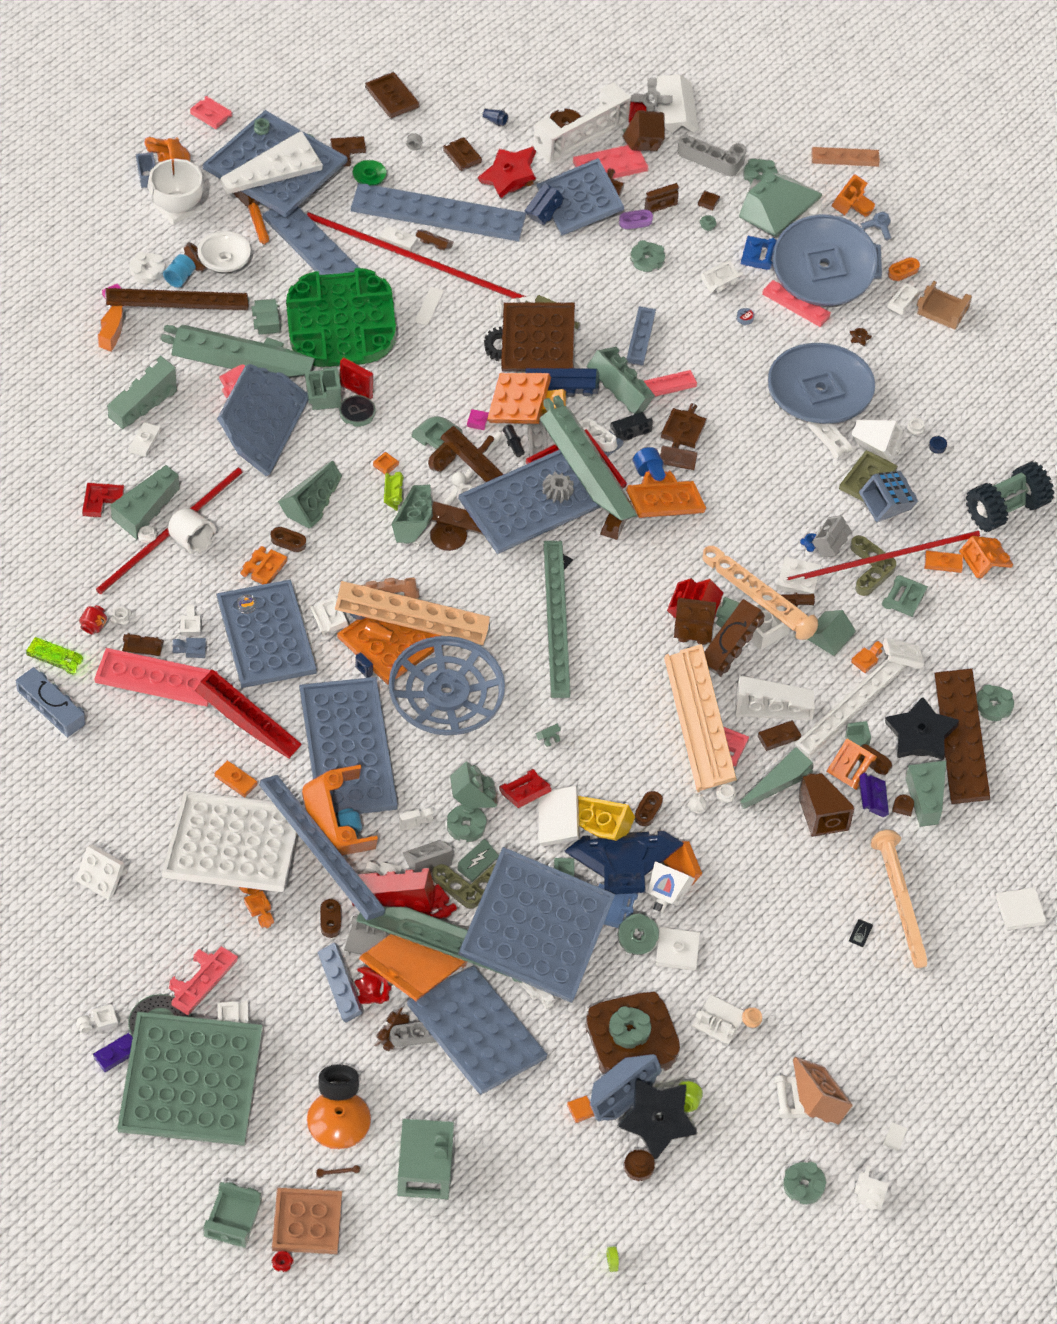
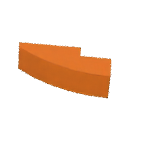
(111, 328)

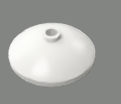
(224, 251)

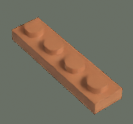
(845, 156)

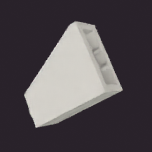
(878, 436)

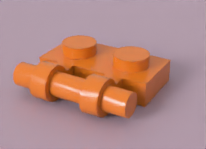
(267, 569)

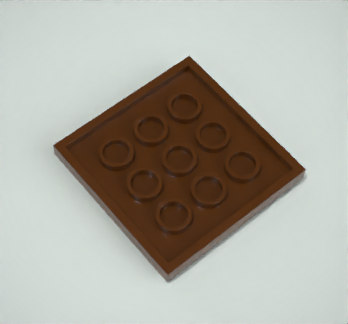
(537, 335)

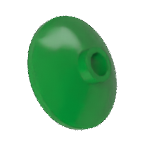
(369, 172)

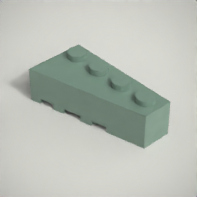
(621, 379)
(144, 394)
(145, 501)

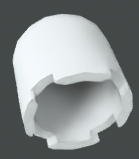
(191, 530)

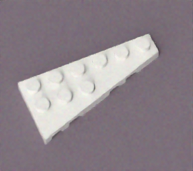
(281, 162)

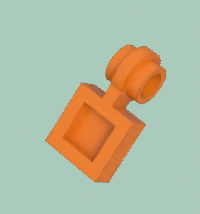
(259, 905)

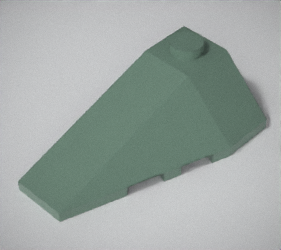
(308, 499)
(413, 514)
(784, 775)

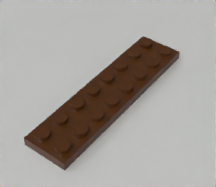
(964, 745)

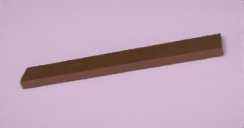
(176, 299)

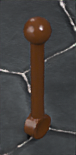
(320, 1172)

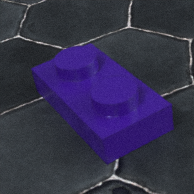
(114, 1053)

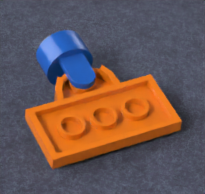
(660, 491)

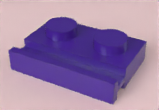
(874, 795)

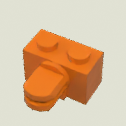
(852, 197)

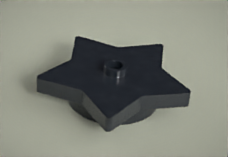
(921, 731)
(642, 1117)

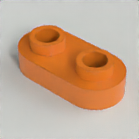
(901, 269)

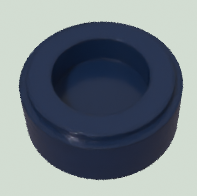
(938, 444)

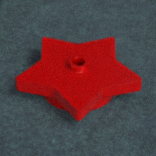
(509, 170)

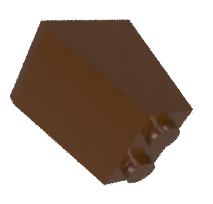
(824, 806)

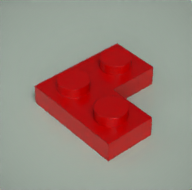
(97, 495)

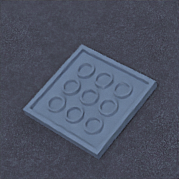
(586, 196)

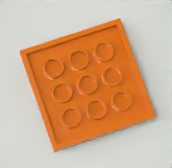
(385, 653)

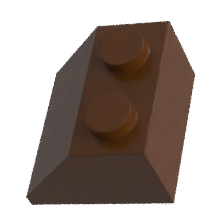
(646, 131)

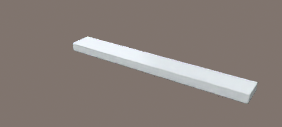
(848, 707)

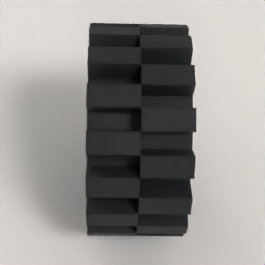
(489, 341)

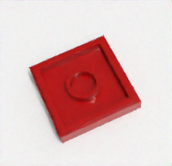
(356, 378)

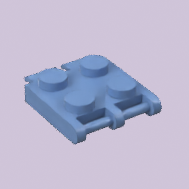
(619, 908)

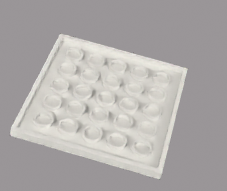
(230, 842)

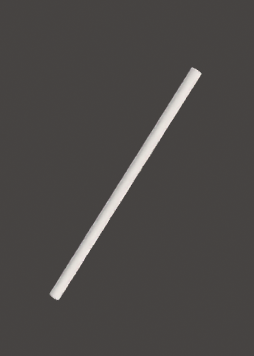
(451, 497)

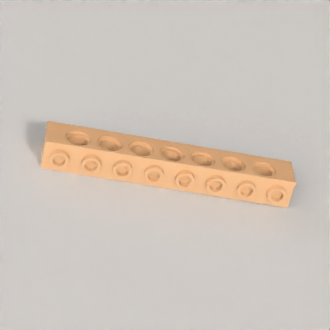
(411, 612)

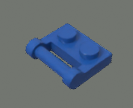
(753, 250)

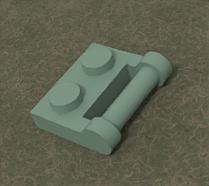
(910, 598)

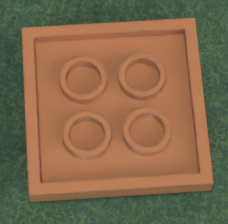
(307, 1221)

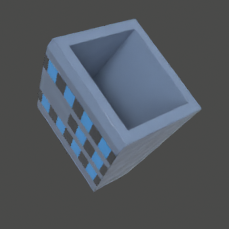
(888, 495)

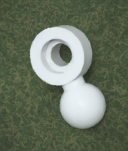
(459, 480)

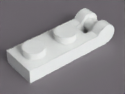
(831, 437)

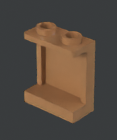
(942, 306)

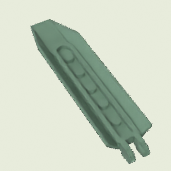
(233, 351)
(585, 459)
(422, 930)

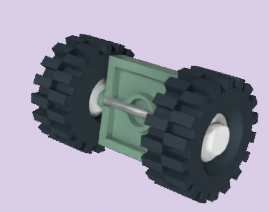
(1026, 487)

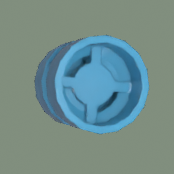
(179, 270)

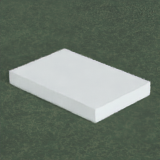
(559, 816)

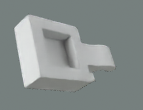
(190, 624)
(385, 867)
(535, 993)

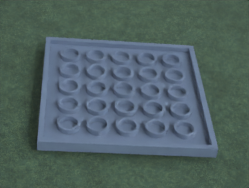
(281, 195)
(536, 924)

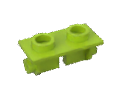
(393, 490)

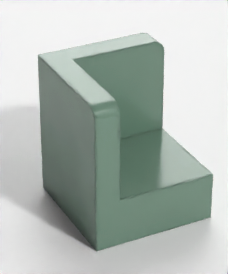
(858, 733)

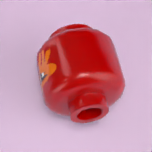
(93, 619)

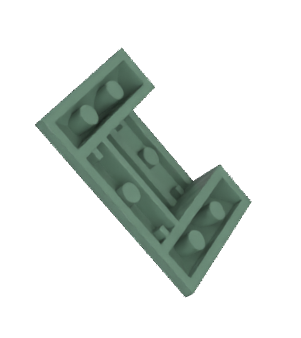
(777, 203)

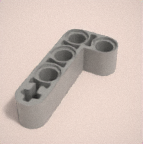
(711, 156)

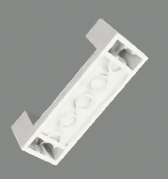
(558, 142)

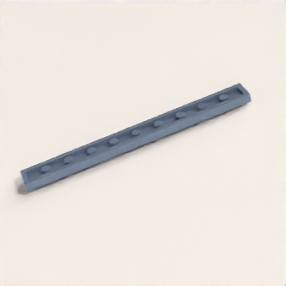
(322, 847)

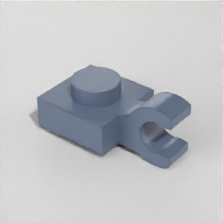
(192, 647)

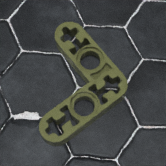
(877, 567)
(466, 889)

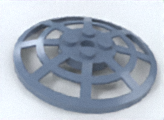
(449, 679)

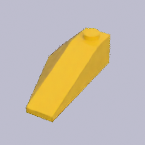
(605, 818)

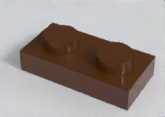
(427, 237)
(678, 457)
(779, 735)

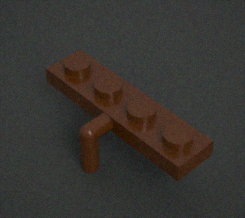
(471, 455)
(453, 516)

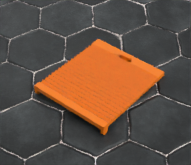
(410, 965)

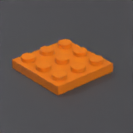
(519, 398)

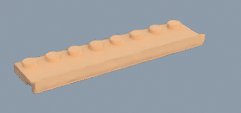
(700, 718)

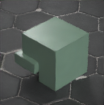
(323, 388)

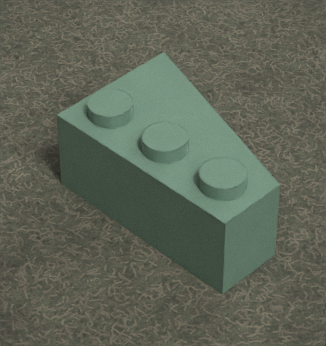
(927, 790)

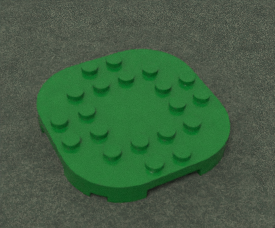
(341, 317)

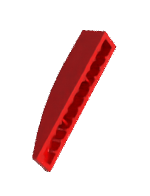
(246, 714)

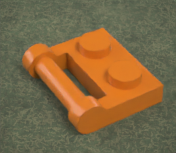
(846, 760)

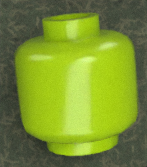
(693, 1096)

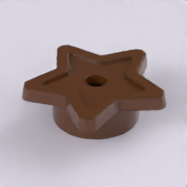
(860, 332)

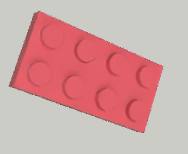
(621, 159)

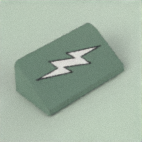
(477, 860)

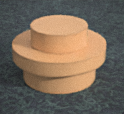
(752, 1017)

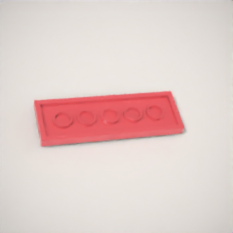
(151, 676)

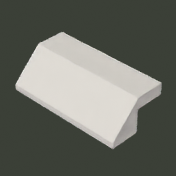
(682, 109)

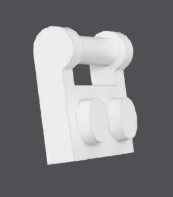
(784, 1111)

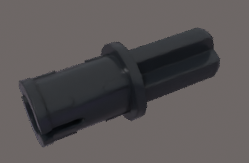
(513, 440)

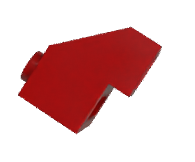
(702, 590)

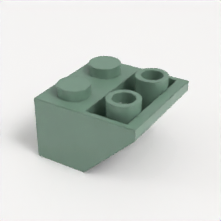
(473, 788)

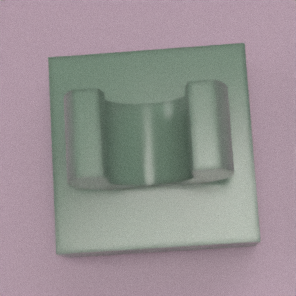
(549, 732)

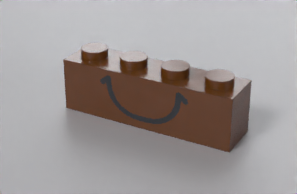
(733, 636)

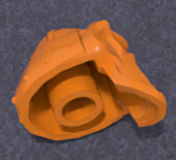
(167, 149)

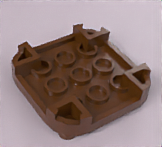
(662, 1040)

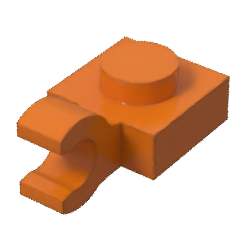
(867, 658)

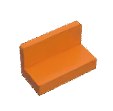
(684, 861)

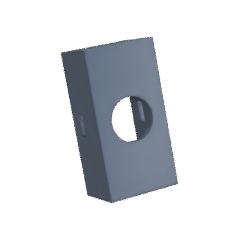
(144, 163)

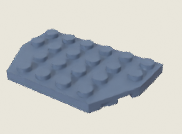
(261, 415)

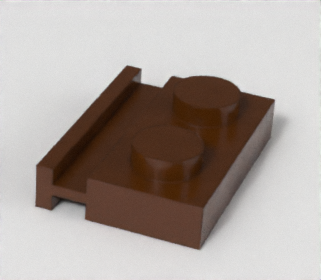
(462, 154)
(662, 198)

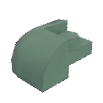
(431, 430)

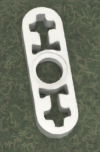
(610, 444)

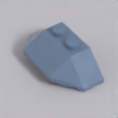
(615, 1090)

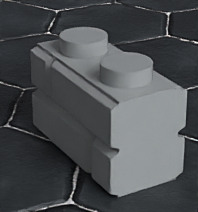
(832, 536)

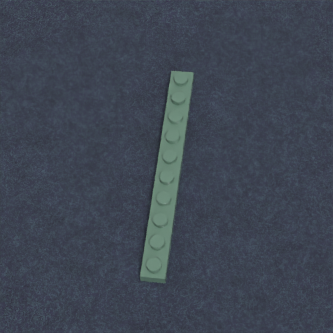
(556, 619)

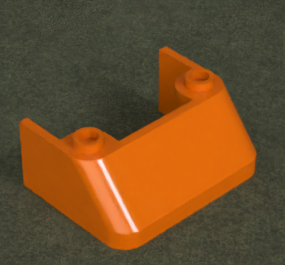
(320, 807)

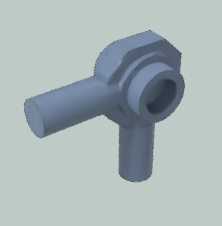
(881, 221)

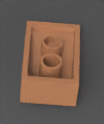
(820, 1092)

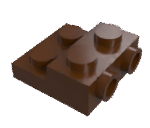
(694, 620)

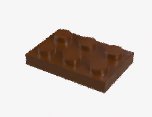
(392, 95)

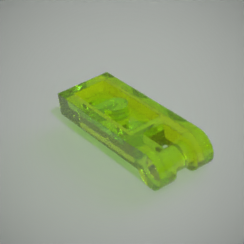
(54, 655)

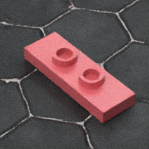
(672, 383)

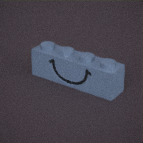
(50, 702)

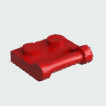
(527, 793)

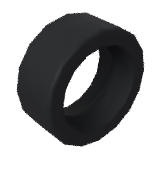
(338, 1091)

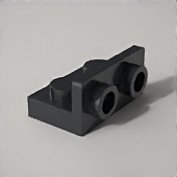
(632, 426)

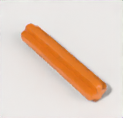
(258, 223)

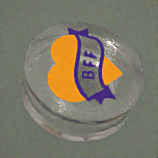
(246, 603)

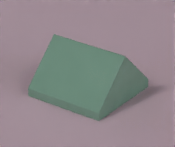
(833, 631)

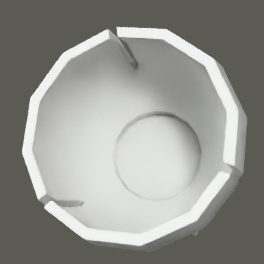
(176, 194)

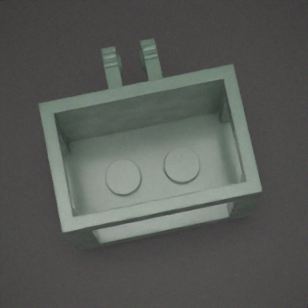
(425, 1157)

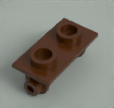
(142, 645)
(393, 1019)

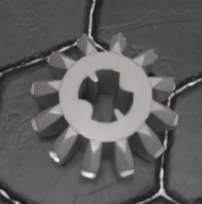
(558, 487)

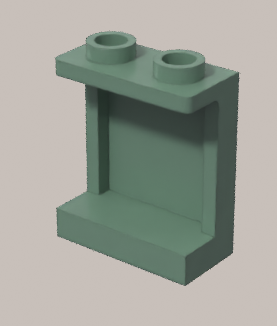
(233, 1214)

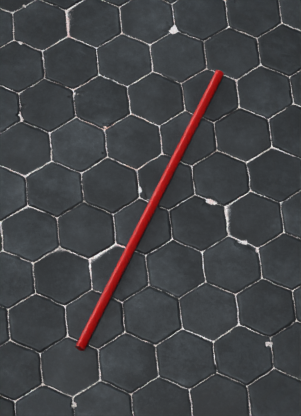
(414, 256)

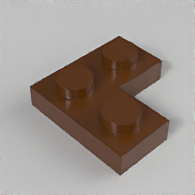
(348, 146)

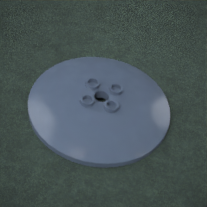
(830, 240)
(840, 372)

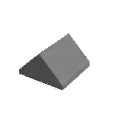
(429, 856)

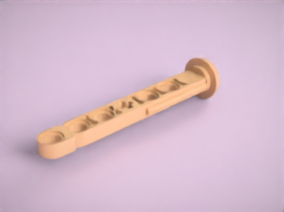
(794, 618)
(886, 842)

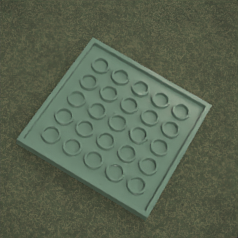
(190, 1078)

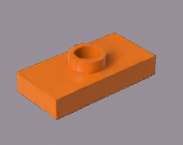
(943, 561)
(235, 779)

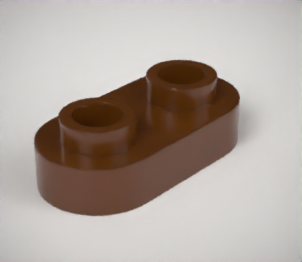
(191, 251)
(441, 458)
(288, 540)
(881, 765)
(648, 810)
(330, 916)

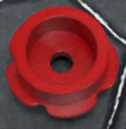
(282, 1256)

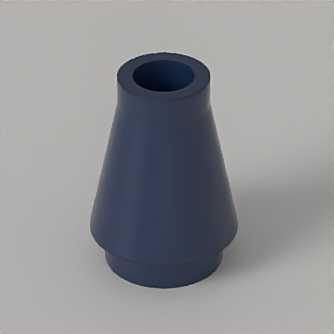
(497, 117)

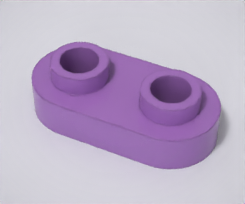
(635, 219)

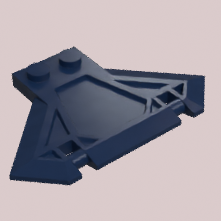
(626, 860)

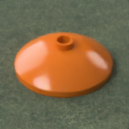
(338, 1130)

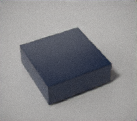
(364, 665)

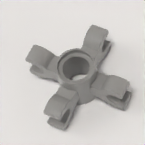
(652, 83)

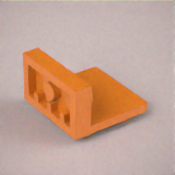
(983, 554)

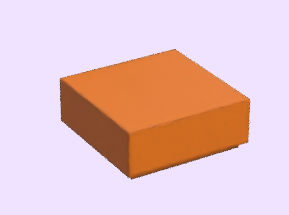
(385, 463)
(580, 1109)

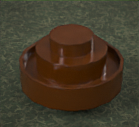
(639, 1165)

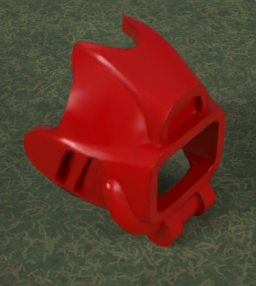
(370, 986)

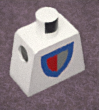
(668, 886)

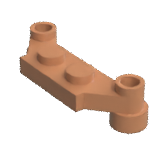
(394, 585)

